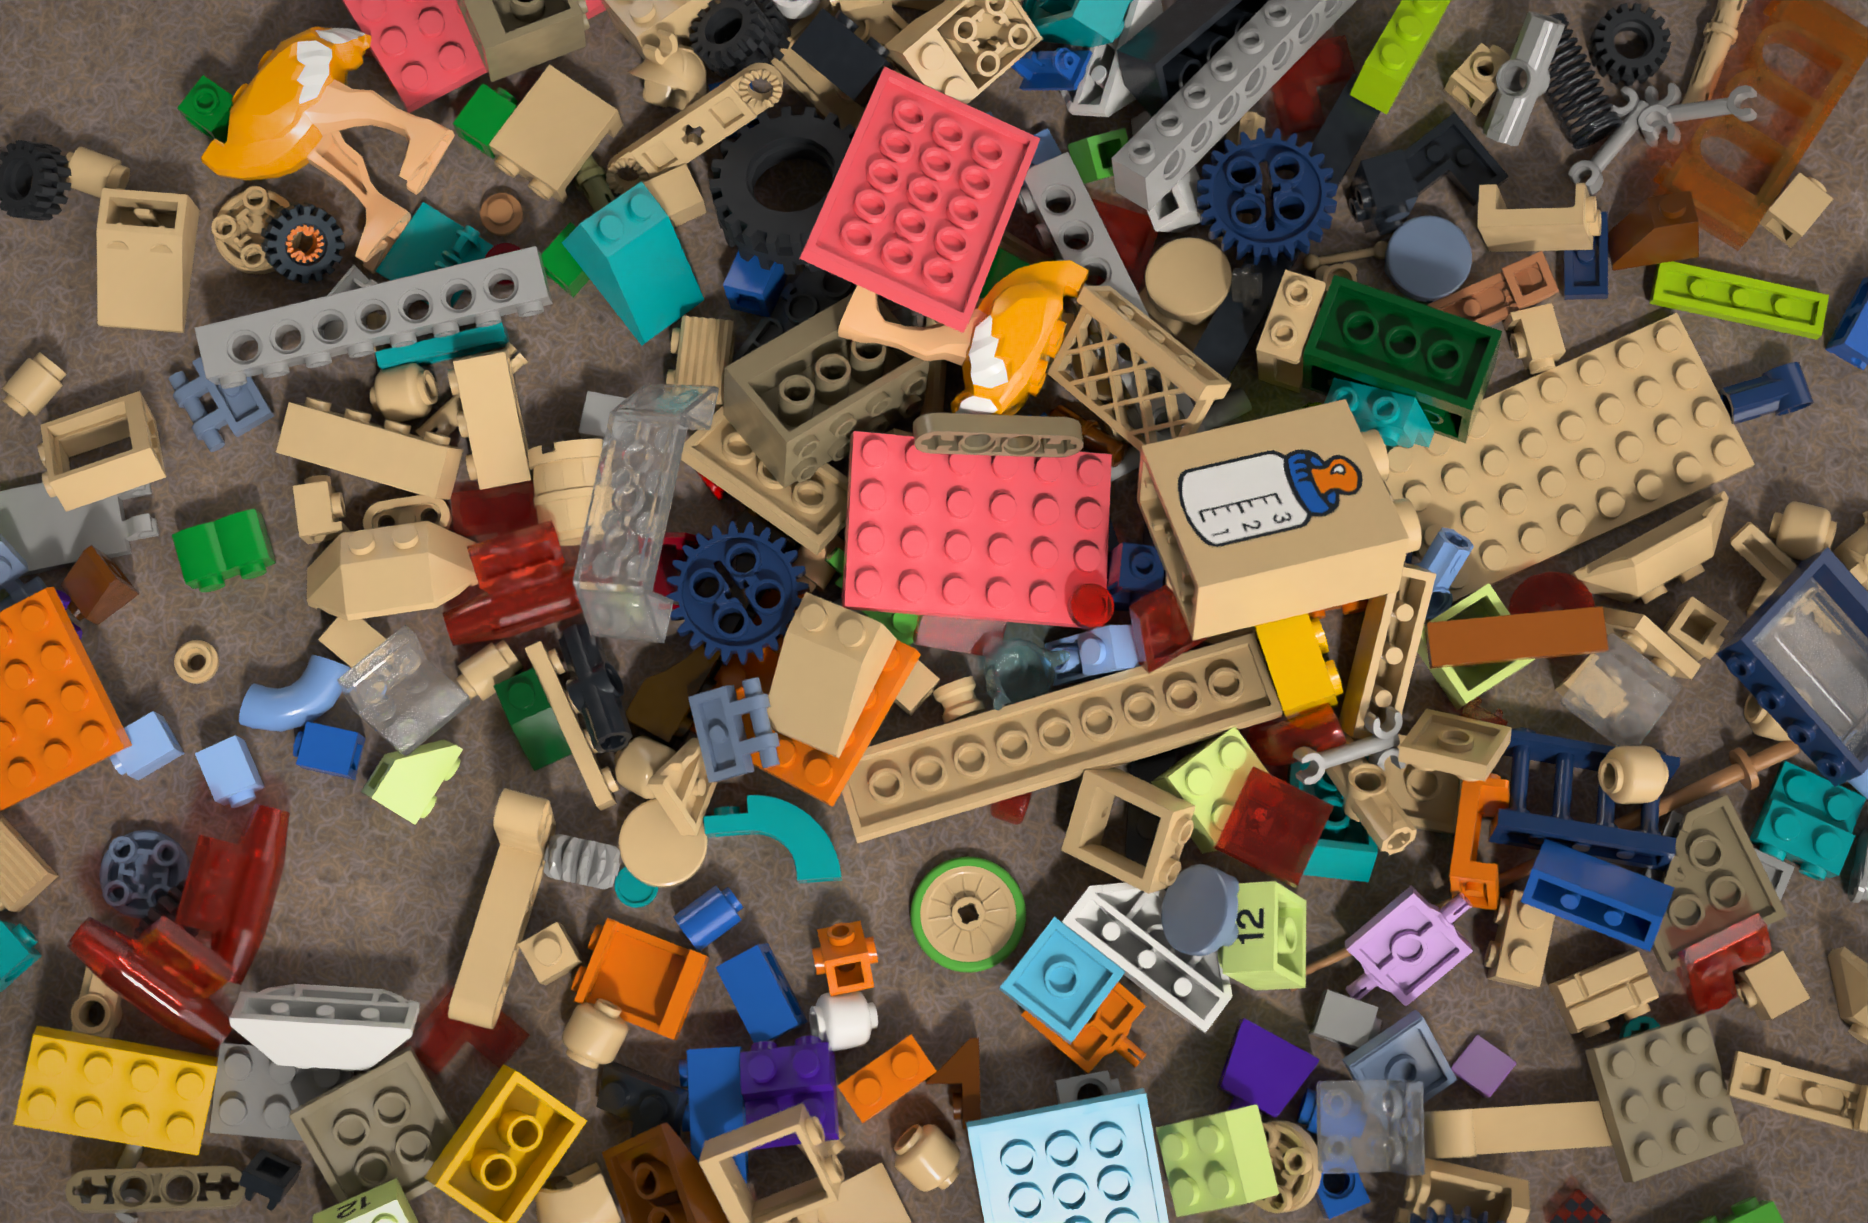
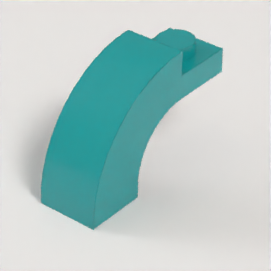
(787, 824)

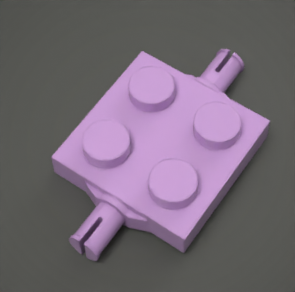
(1408, 946)

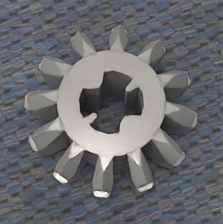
(581, 861)

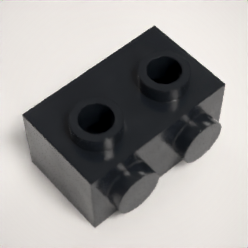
(842, 56)
(1382, 193)

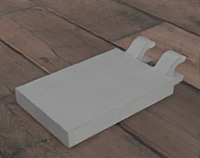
(56, 538)

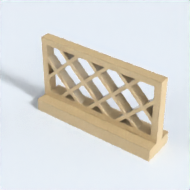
(1146, 343)

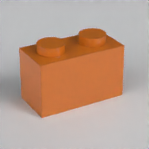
(887, 1079)

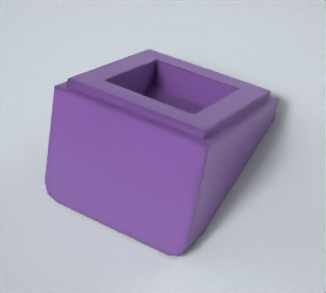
(1483, 1066)

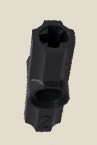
(595, 689)

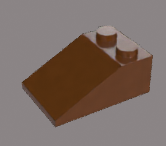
(661, 1180)

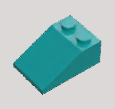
(1077, 21)
(636, 262)
(1345, 845)

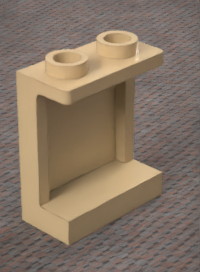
(553, 133)
(1537, 227)
(1289, 330)
(1462, 1186)

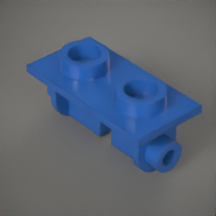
(1052, 69)

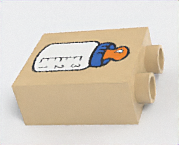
(1275, 518)

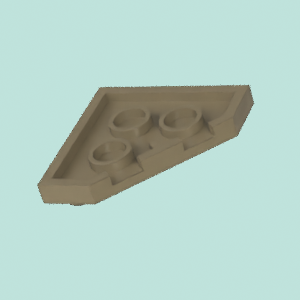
(1713, 880)

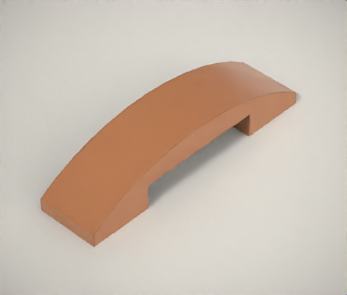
(1506, 292)

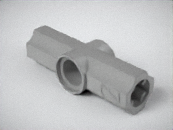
(1512, 102)

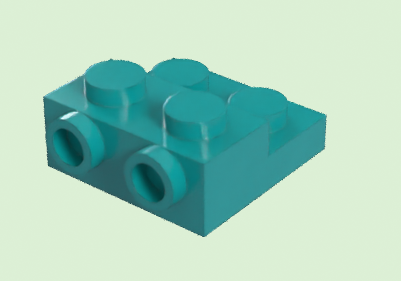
(1392, 414)
(1807, 822)

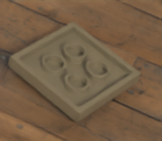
(1664, 1097)
(377, 1128)

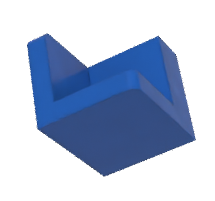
(754, 288)

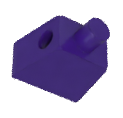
(1263, 1069)

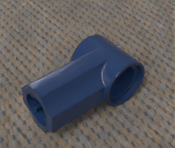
(1771, 393)

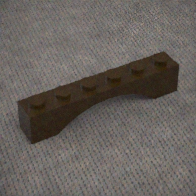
(662, 701)

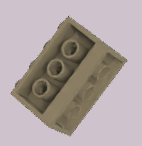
(523, 32)
(813, 389)

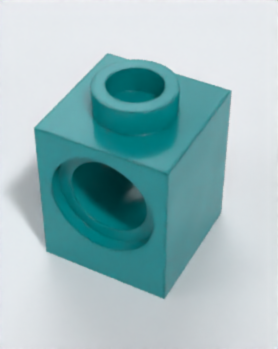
(16, 952)

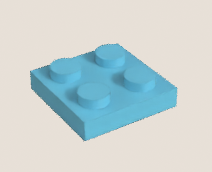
(1062, 980)

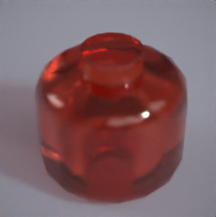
(1011, 809)

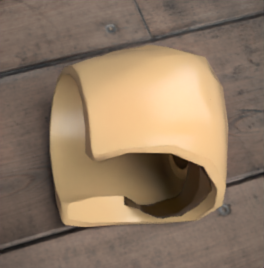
(577, 1199)

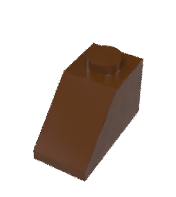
(1656, 232)
(97, 587)

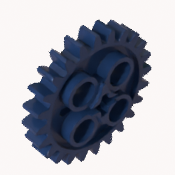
(1227, 199)
(705, 615)

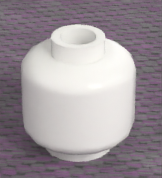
(843, 1020)

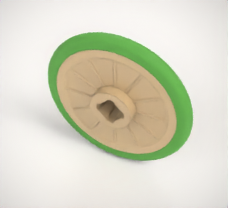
(982, 941)

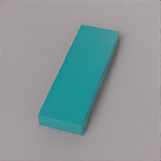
(445, 348)

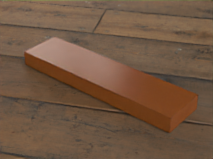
(1516, 637)

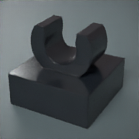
(269, 1177)

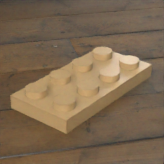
(805, 510)

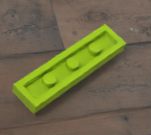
(1739, 299)

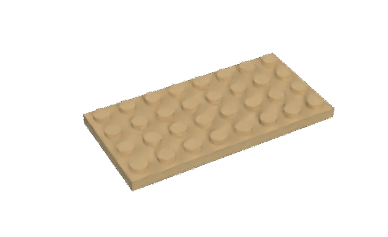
(1573, 455)

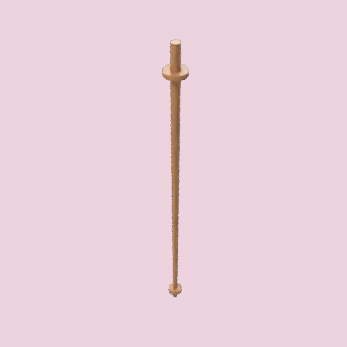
(1743, 769)

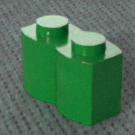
(224, 550)

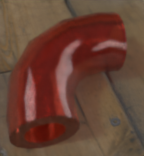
(1278, 740)

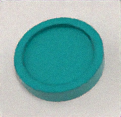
(632, 891)

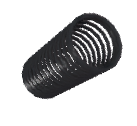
(1597, 122)

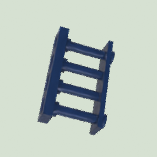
(1601, 839)

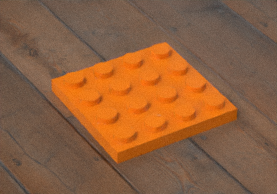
(50, 701)
(801, 764)

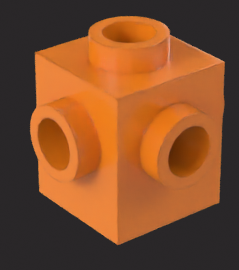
(845, 957)

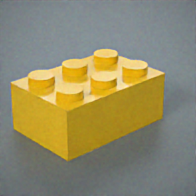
(1297, 665)
(505, 1148)

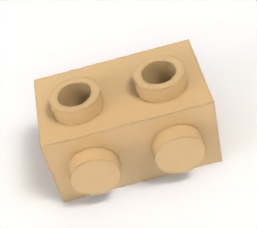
(1520, 942)

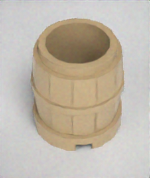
(565, 485)

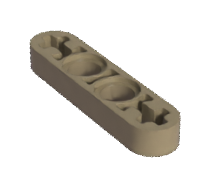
(997, 435)
(157, 1184)

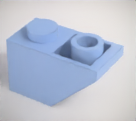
(1096, 654)

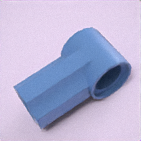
(1444, 559)

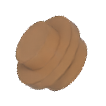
(501, 214)

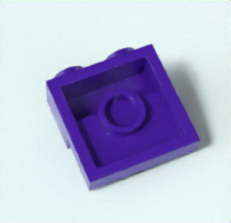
(789, 1076)

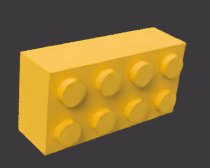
(116, 1090)

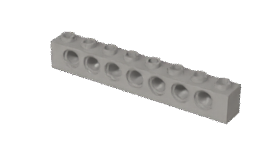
(1219, 96)
(1060, 183)
(222, 340)

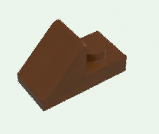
(965, 1070)

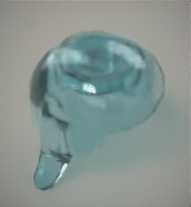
(1020, 671)

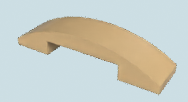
(1799, 1092)

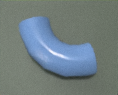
(296, 704)

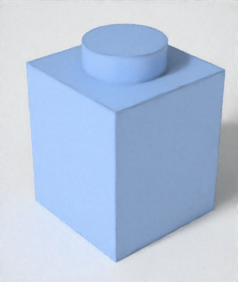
(151, 747)
(230, 772)

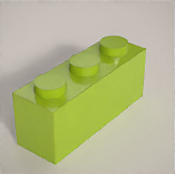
(1397, 52)

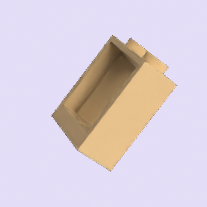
(92, 429)
(1090, 820)
(731, 1188)

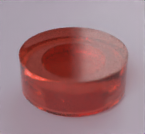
(1090, 606)

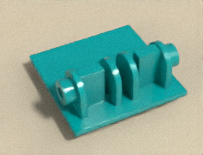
(430, 244)

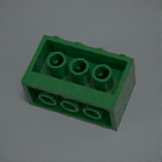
(1404, 350)

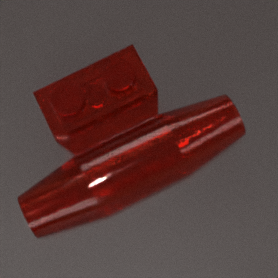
(521, 587)
(236, 887)
(161, 975)

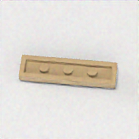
(599, 781)

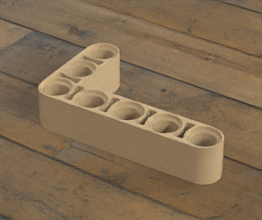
(523, 829)
(1514, 1129)

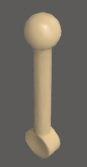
(1313, 262)

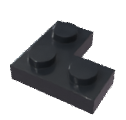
(1453, 152)
(641, 1098)

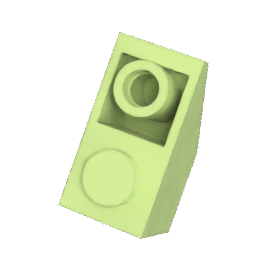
(410, 781)

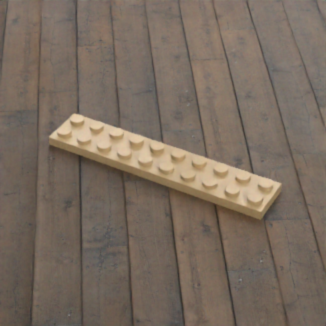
(1059, 737)

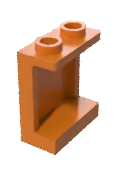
(1472, 878)
(642, 976)

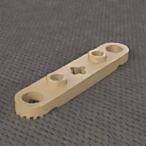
(717, 113)

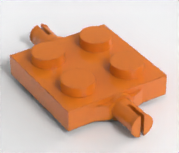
(1102, 1033)

